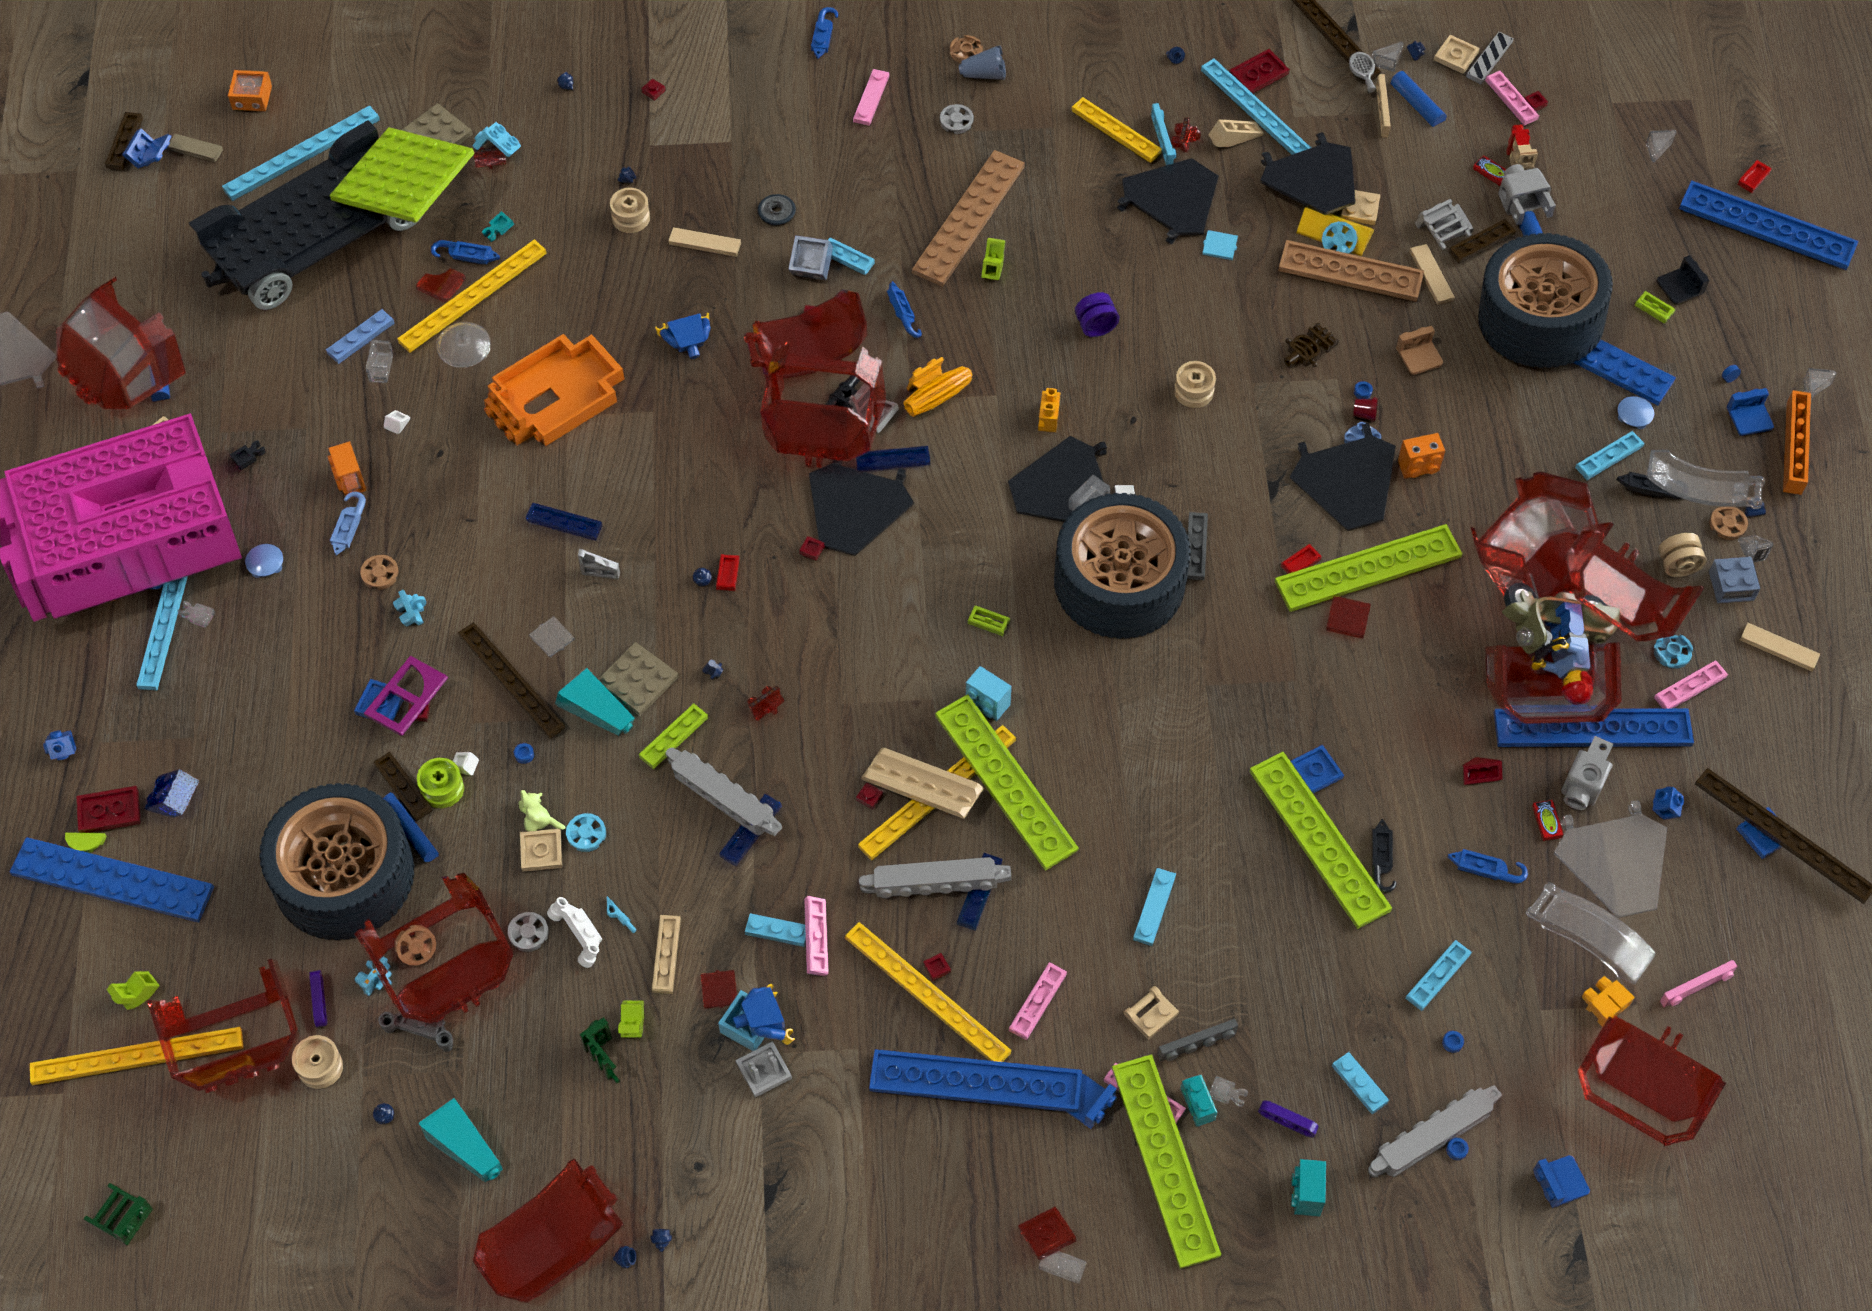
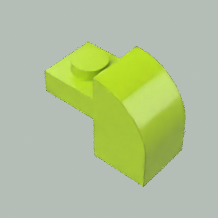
(993, 259)
(135, 991)
(631, 1018)

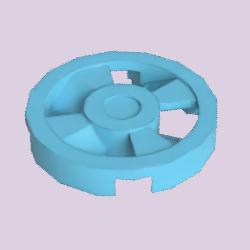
(1339, 238)
(1673, 650)
(585, 832)

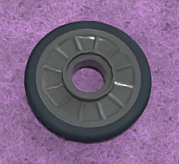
(776, 218)

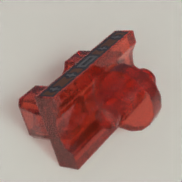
(1187, 135)
(489, 157)
(766, 703)

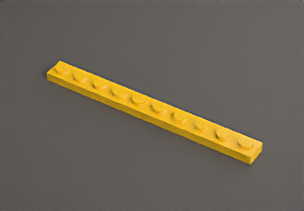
(471, 296)
(915, 810)
(927, 994)
(134, 1056)

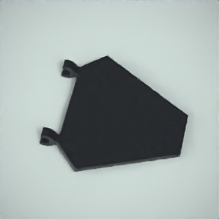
(1314, 177)
(1173, 195)
(1348, 479)
(1051, 480)
(855, 505)

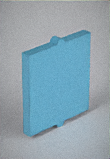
(1220, 245)

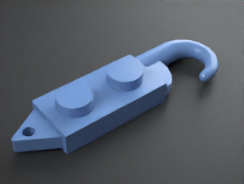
(347, 524)

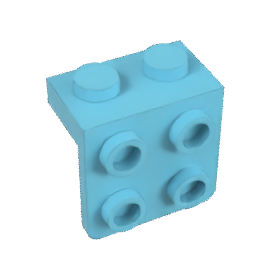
(499, 137)

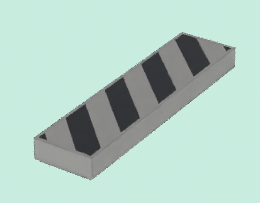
(1489, 57)

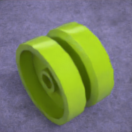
(440, 782)

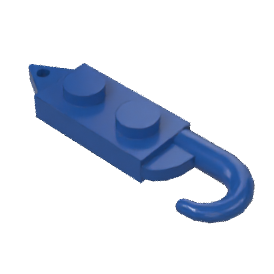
(822, 32)
(466, 251)
(902, 309)
(1486, 866)

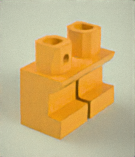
(1049, 410)
(1612, 999)

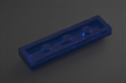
(893, 458)
(564, 521)
(744, 838)
(975, 903)

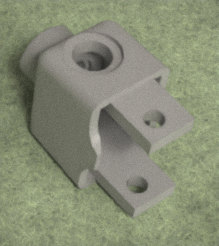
(1524, 192)
(1587, 775)

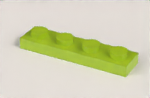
(673, 735)

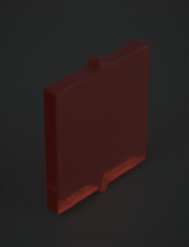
(718, 988)

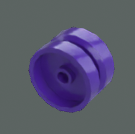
(1097, 314)

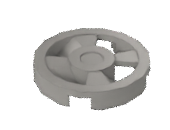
(956, 118)
(527, 931)

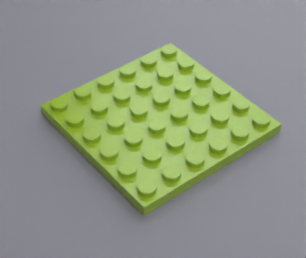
(402, 174)

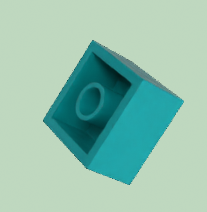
(1309, 1188)

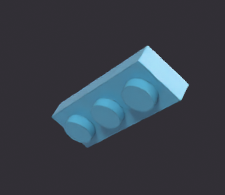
(851, 257)
(776, 930)
(1360, 1083)

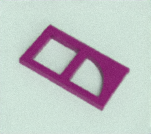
(432, 683)

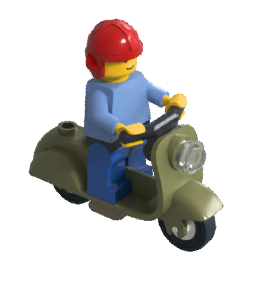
(1571, 629)

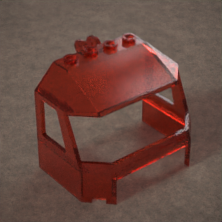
(821, 428)
(1621, 584)
(458, 979)
(171, 1021)
(1653, 1076)

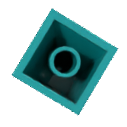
(594, 703)
(458, 1138)

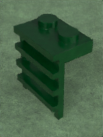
(592, 1040)
(130, 1222)

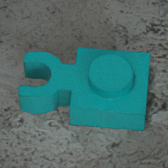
(498, 224)

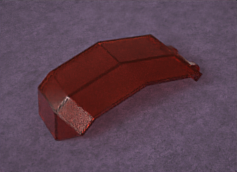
(824, 331)
(548, 1235)

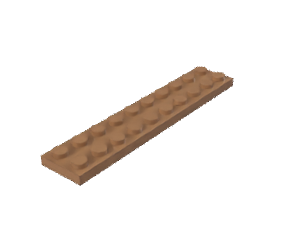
(968, 218)

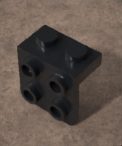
(1684, 282)

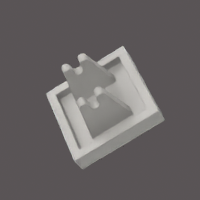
(763, 1069)

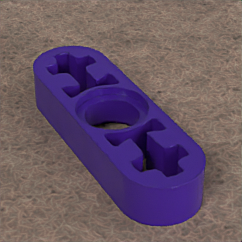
(318, 998)
(1288, 1119)

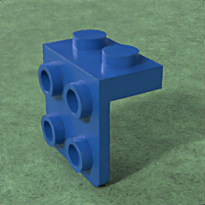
(145, 150)
(1749, 412)
(1093, 1102)
(1561, 1180)

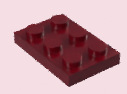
(1260, 71)
(108, 809)

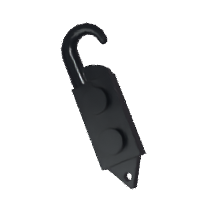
(1641, 484)
(1382, 855)

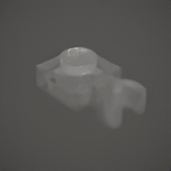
(198, 615)
(1224, 1090)

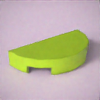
(85, 841)

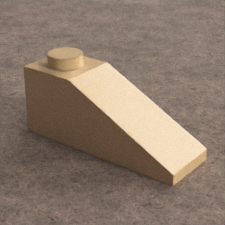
(1233, 132)

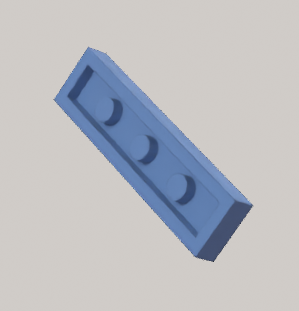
(360, 336)

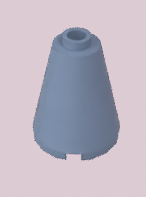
(984, 65)

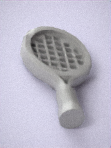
(1367, 73)

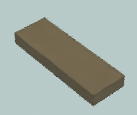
(195, 148)

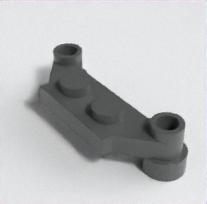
(433, 1031)

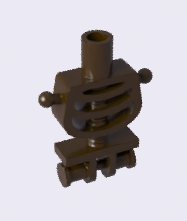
(1303, 346)

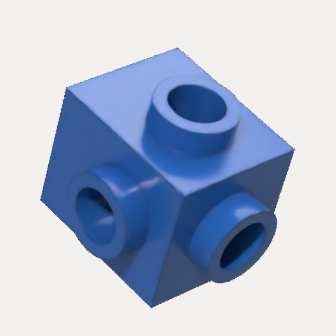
(59, 745)
(1668, 803)

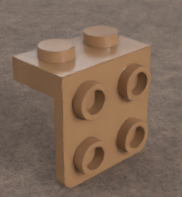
(1418, 350)

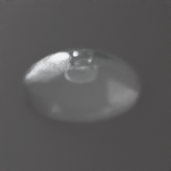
(466, 350)

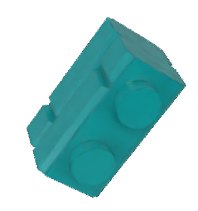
(1198, 1100)

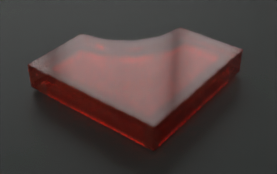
(441, 285)

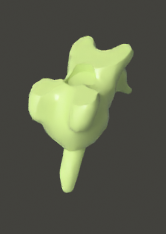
(536, 815)

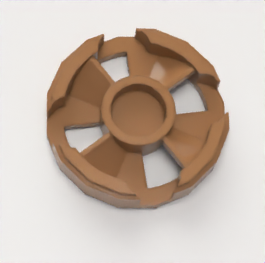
(964, 49)
(1728, 522)
(379, 572)
(415, 945)

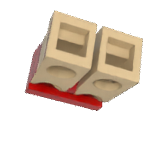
(1520, 148)

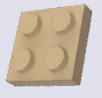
(1456, 54)
(1364, 209)
(541, 850)

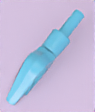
(618, 914)

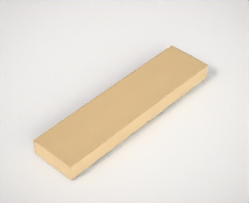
(1383, 106)
(704, 242)
(1432, 274)
(1780, 647)
(666, 954)

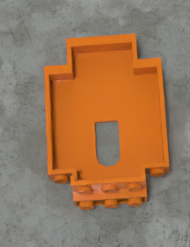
(577, 375)

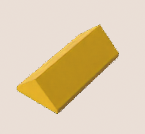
(1314, 224)

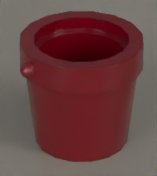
(1366, 409)

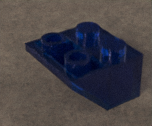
(171, 793)

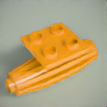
(934, 386)

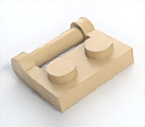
(1156, 1017)

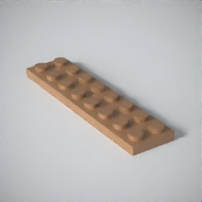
(1351, 270)

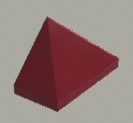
(1482, 770)

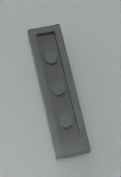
(1197, 537)
(1190, 1043)

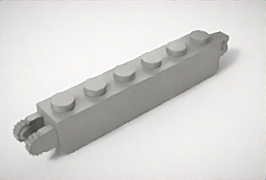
(723, 793)
(934, 877)
(1435, 1132)

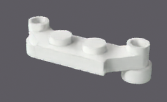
(580, 926)

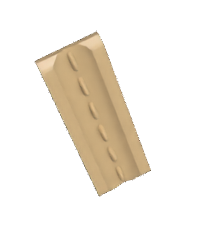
(923, 782)

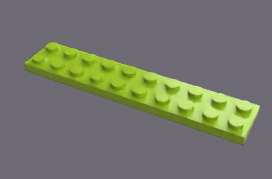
(1368, 567)
(1006, 782)
(1320, 840)
(1166, 1162)

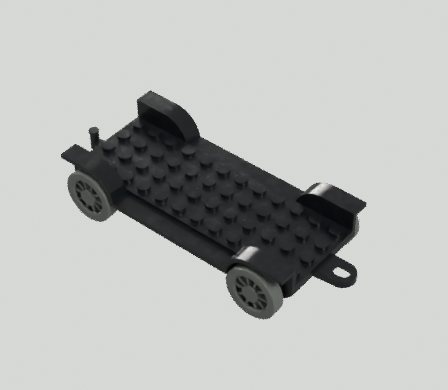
(289, 226)

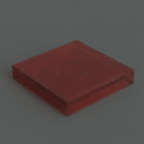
(1348, 617)
(1047, 1233)

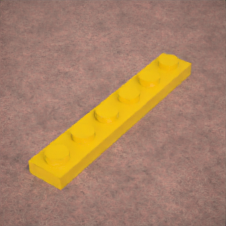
(1116, 130)

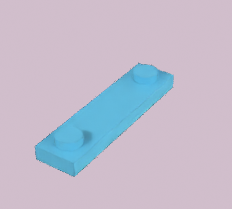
(1158, 120)
(1609, 455)
(1154, 907)
(1438, 975)

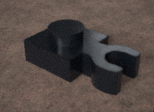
(246, 456)

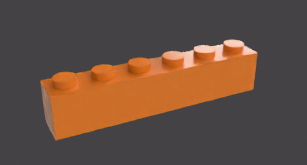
(1797, 442)

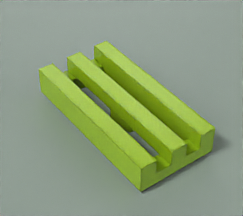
(1653, 309)
(987, 623)

